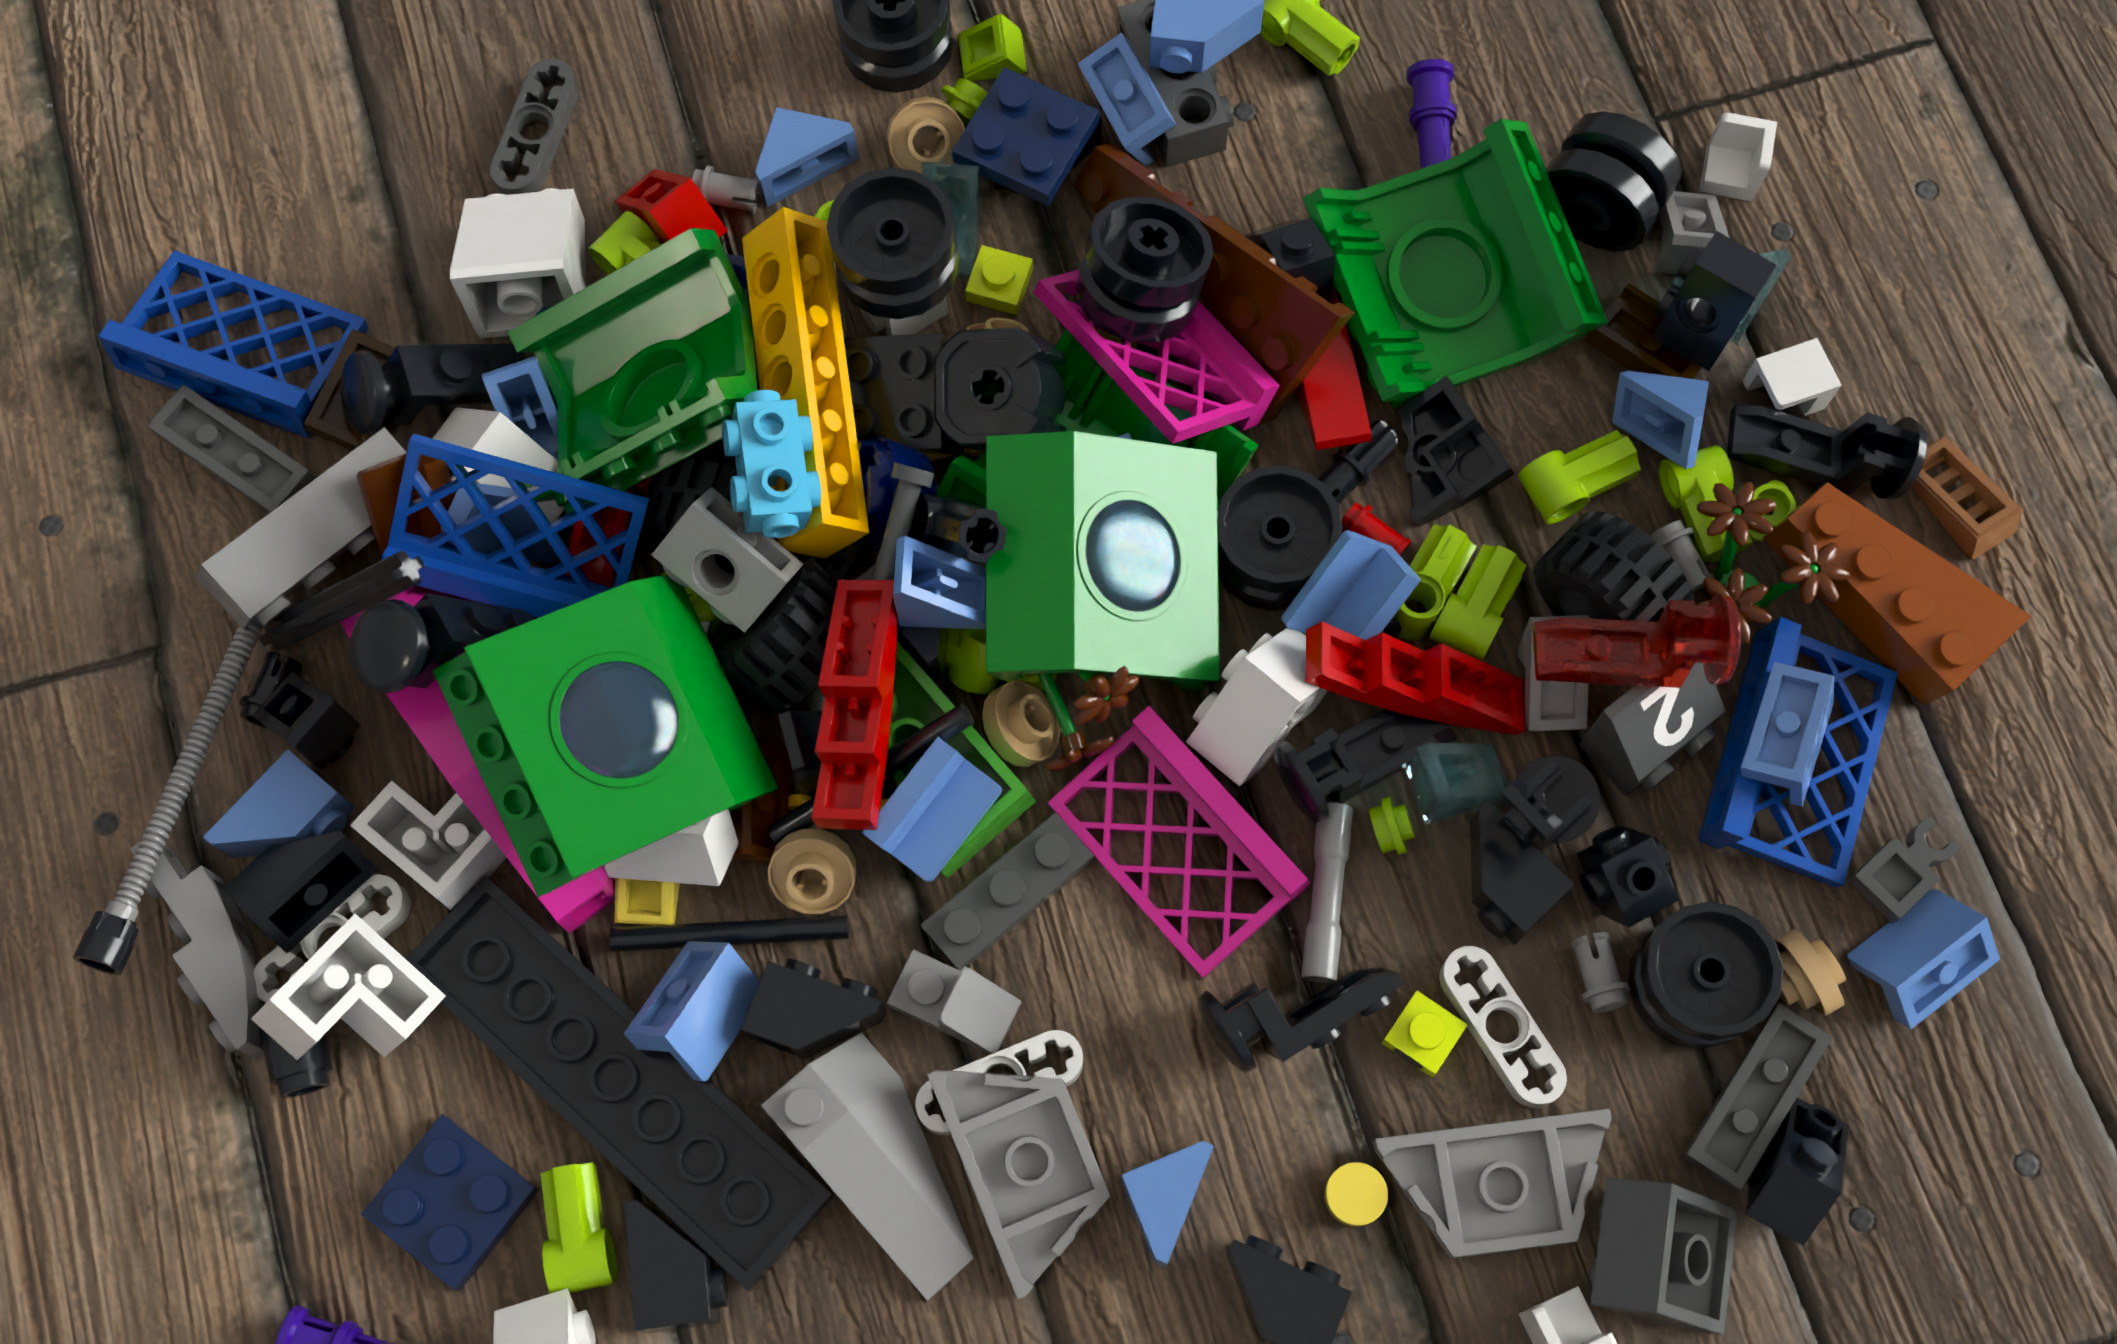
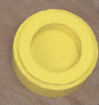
(1356, 1194)

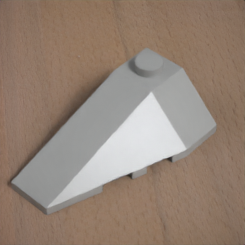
(868, 1146)

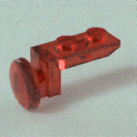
(1641, 650)

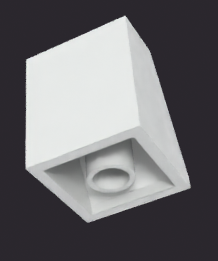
(517, 257)

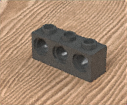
(1185, 98)

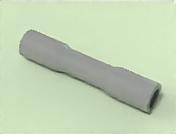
(1323, 929)

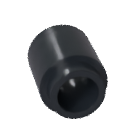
(297, 1076)

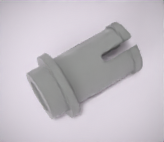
(727, 189)
(1679, 546)
(1600, 975)

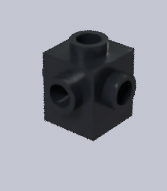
(1627, 875)

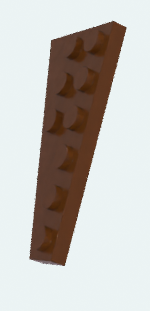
(1244, 289)

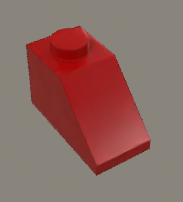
(670, 205)

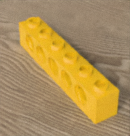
(805, 360)

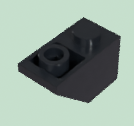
(808, 1014)
(1799, 1172)
(1285, 1300)

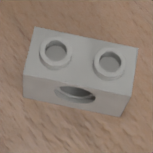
(758, 561)

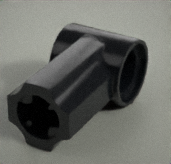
(957, 527)

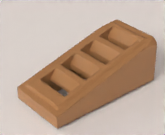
(1960, 524)

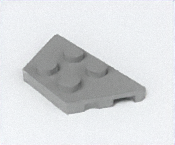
(1023, 1164)
(1500, 1181)

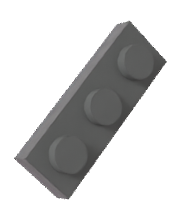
(229, 450)
(1007, 892)
(1757, 1097)

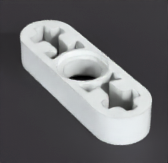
(359, 904)
(1036, 1051)
(1540, 1057)

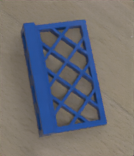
(206, 372)
(490, 576)
(1736, 798)

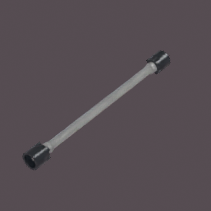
(112, 933)

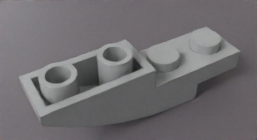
(218, 949)

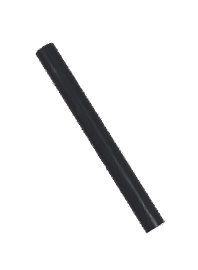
(897, 758)
(730, 932)

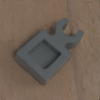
(1900, 874)

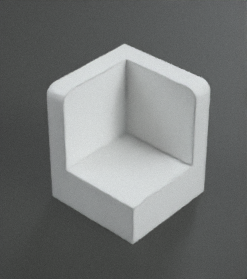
(1738, 156)
(1796, 377)
(1564, 1321)

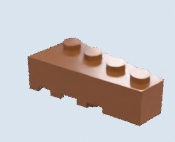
(1901, 596)

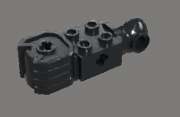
(948, 390)

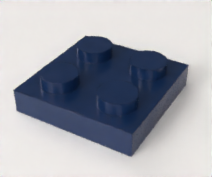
(1026, 136)
(450, 1202)

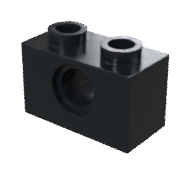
(1712, 299)

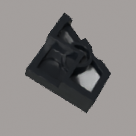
(1447, 453)

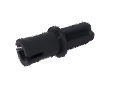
(1358, 460)

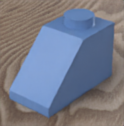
(1200, 32)
(280, 808)

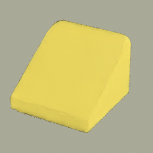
(645, 902)

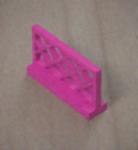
(1207, 358)
(1216, 808)

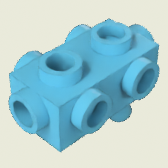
(767, 444)

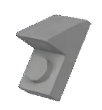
(1686, 223)
(1550, 703)
(954, 1002)

